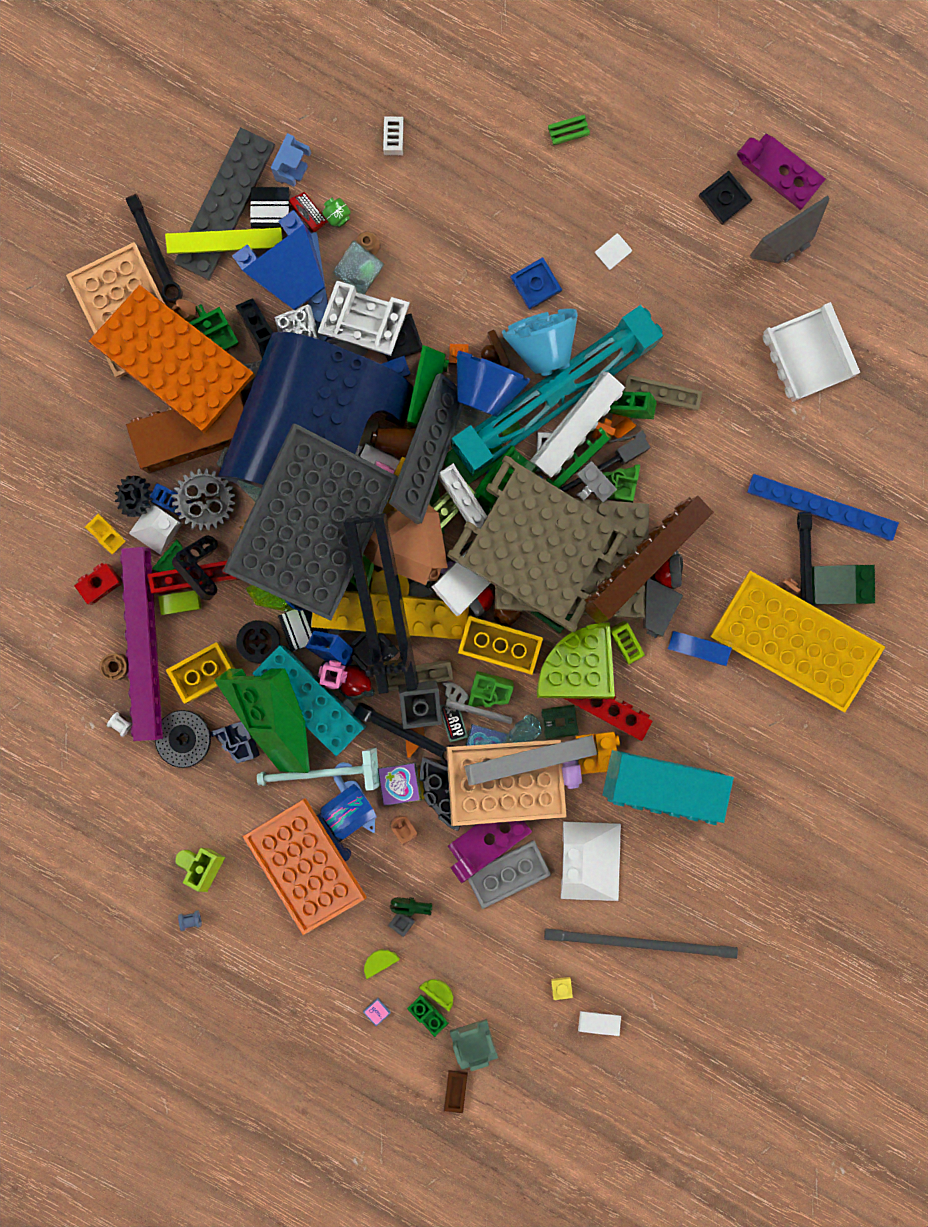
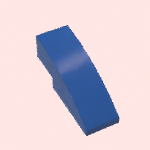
(699, 648)

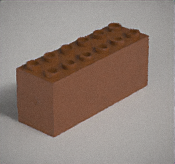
(170, 439)

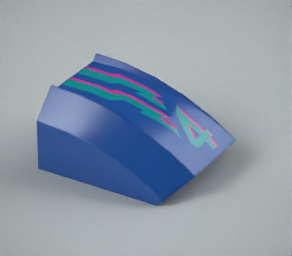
(347, 812)

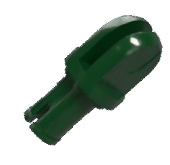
(409, 906)

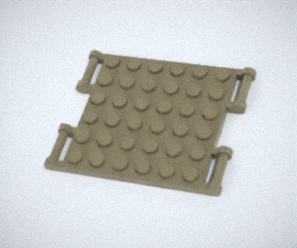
(538, 544)

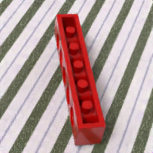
(637, 729)

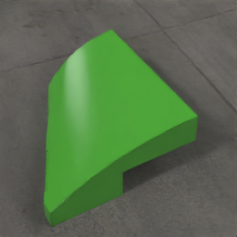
(625, 483)
(490, 690)

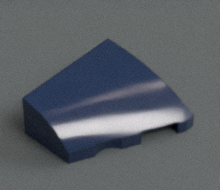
(237, 742)

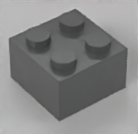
(420, 706)

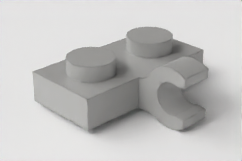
(595, 482)

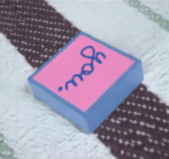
(377, 1011)

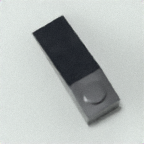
(255, 324)

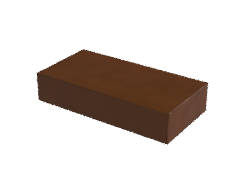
(455, 1091)

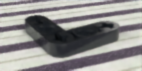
(191, 561)

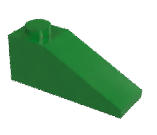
(635, 405)

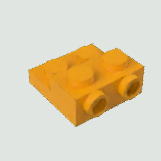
(604, 744)

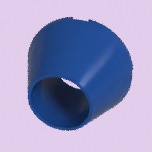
(486, 384)

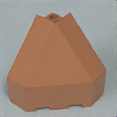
(416, 547)

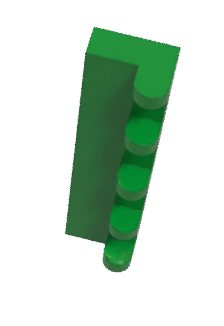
(580, 461)

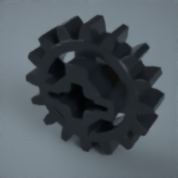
(133, 496)

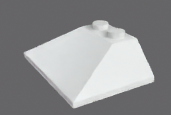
(363, 319)
(591, 861)

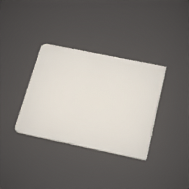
(613, 251)

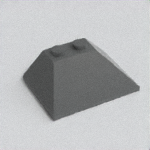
(791, 236)

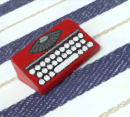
(308, 211)

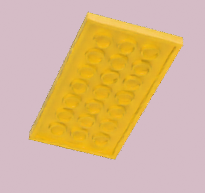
(797, 641)

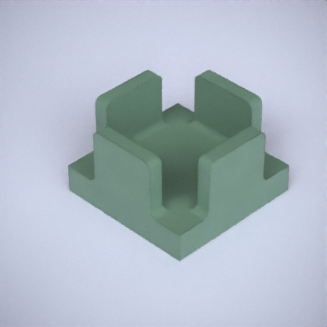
(473, 1045)

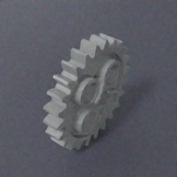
(206, 517)

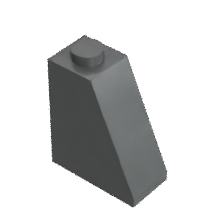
(660, 607)

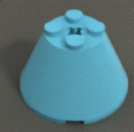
(544, 340)

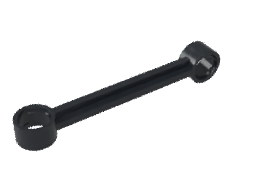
(139, 214)
(804, 526)
(368, 714)

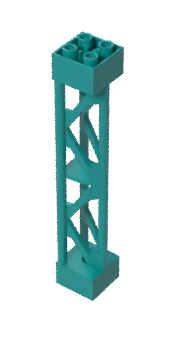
(635, 333)

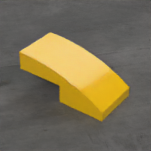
(105, 534)

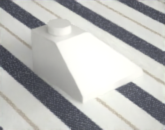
(155, 528)

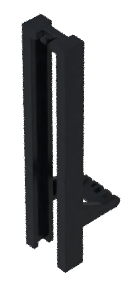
(376, 663)

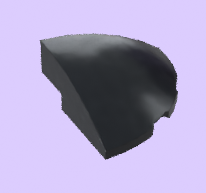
(436, 788)

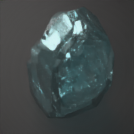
(525, 730)

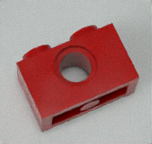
(109, 579)

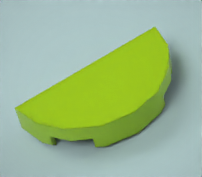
(379, 961)
(439, 992)

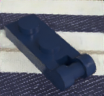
(345, 852)

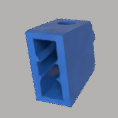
(337, 650)

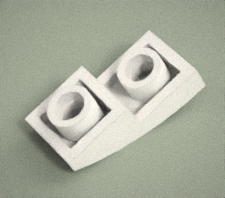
(599, 1023)

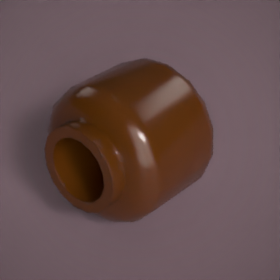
(506, 617)

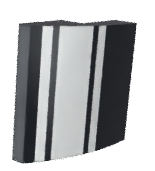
(269, 206)
(298, 628)

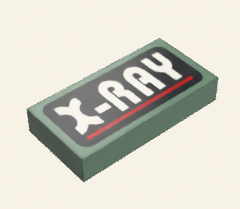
(453, 723)

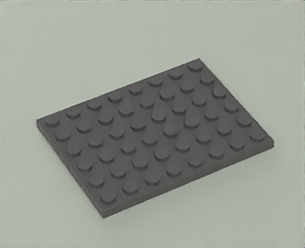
(297, 529)

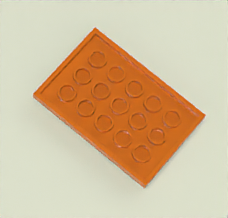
(304, 866)

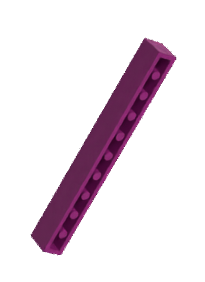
(141, 644)

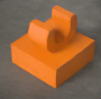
(453, 349)
(606, 426)

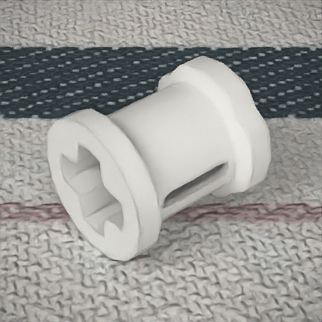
(119, 724)

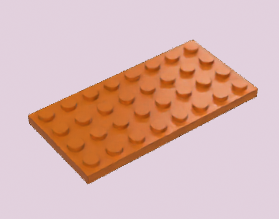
(171, 358)

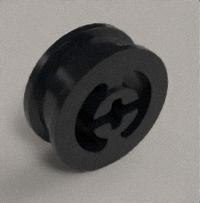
(258, 626)

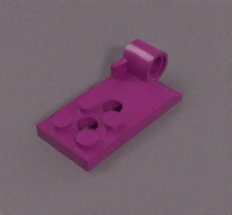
(768, 156)
(475, 854)

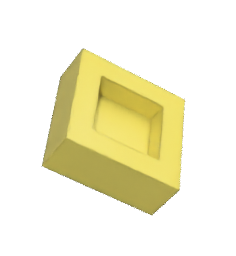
(561, 988)

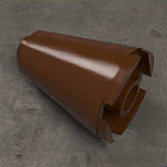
(393, 440)

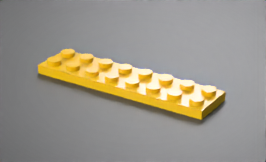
(424, 616)

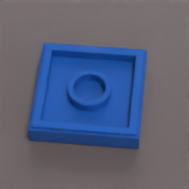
(536, 283)

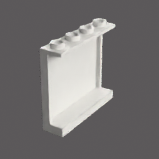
(811, 352)

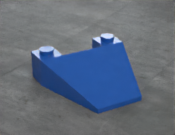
(288, 268)

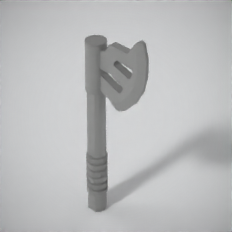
(451, 703)

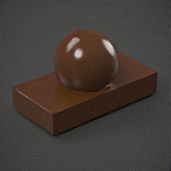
(495, 350)

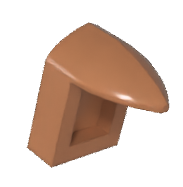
(185, 309)
(403, 829)

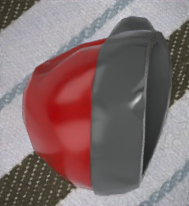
(671, 572)
(482, 604)

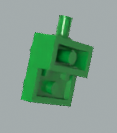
(215, 327)

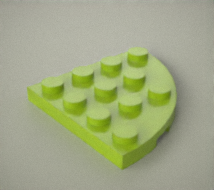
(579, 666)

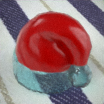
(356, 684)

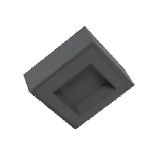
(401, 924)

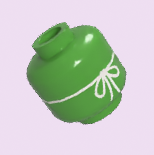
(336, 212)

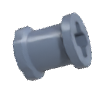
(189, 920)

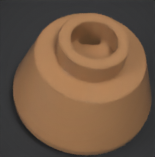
(372, 246)

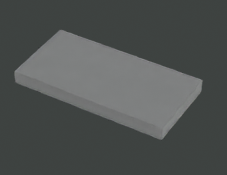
(509, 874)

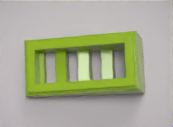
(628, 632)

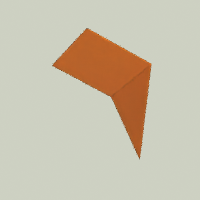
(621, 425)

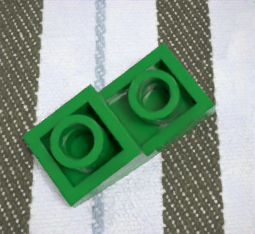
(428, 1015)

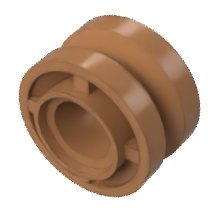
(105, 666)

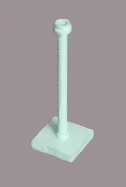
(368, 769)

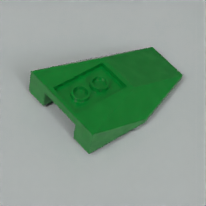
(269, 715)

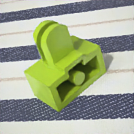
(200, 867)

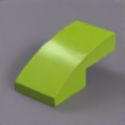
(179, 602)

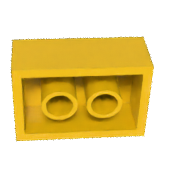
(197, 673)

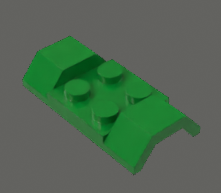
(485, 498)

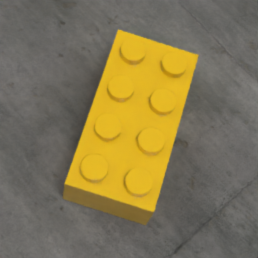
(500, 645)

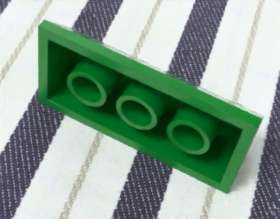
(430, 364)

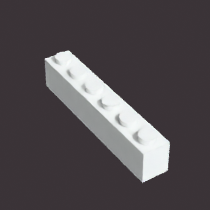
(577, 424)

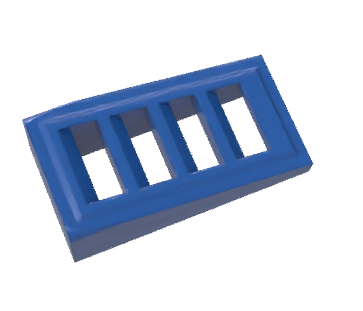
(156, 491)

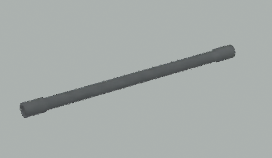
(720, 951)

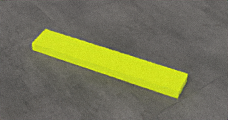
(222, 240)

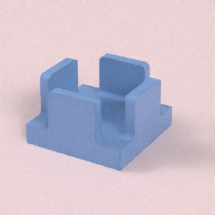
(287, 163)

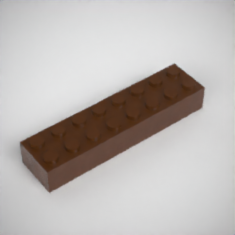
(647, 559)

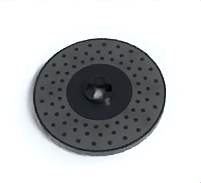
(197, 735)

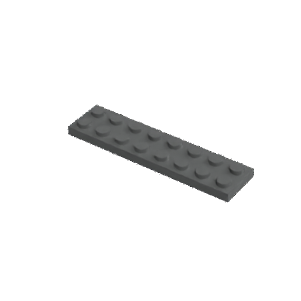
(228, 197)
(427, 450)

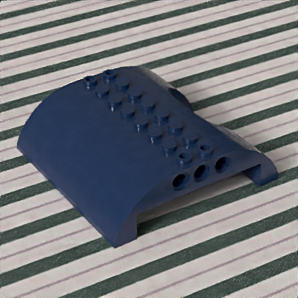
(317, 389)

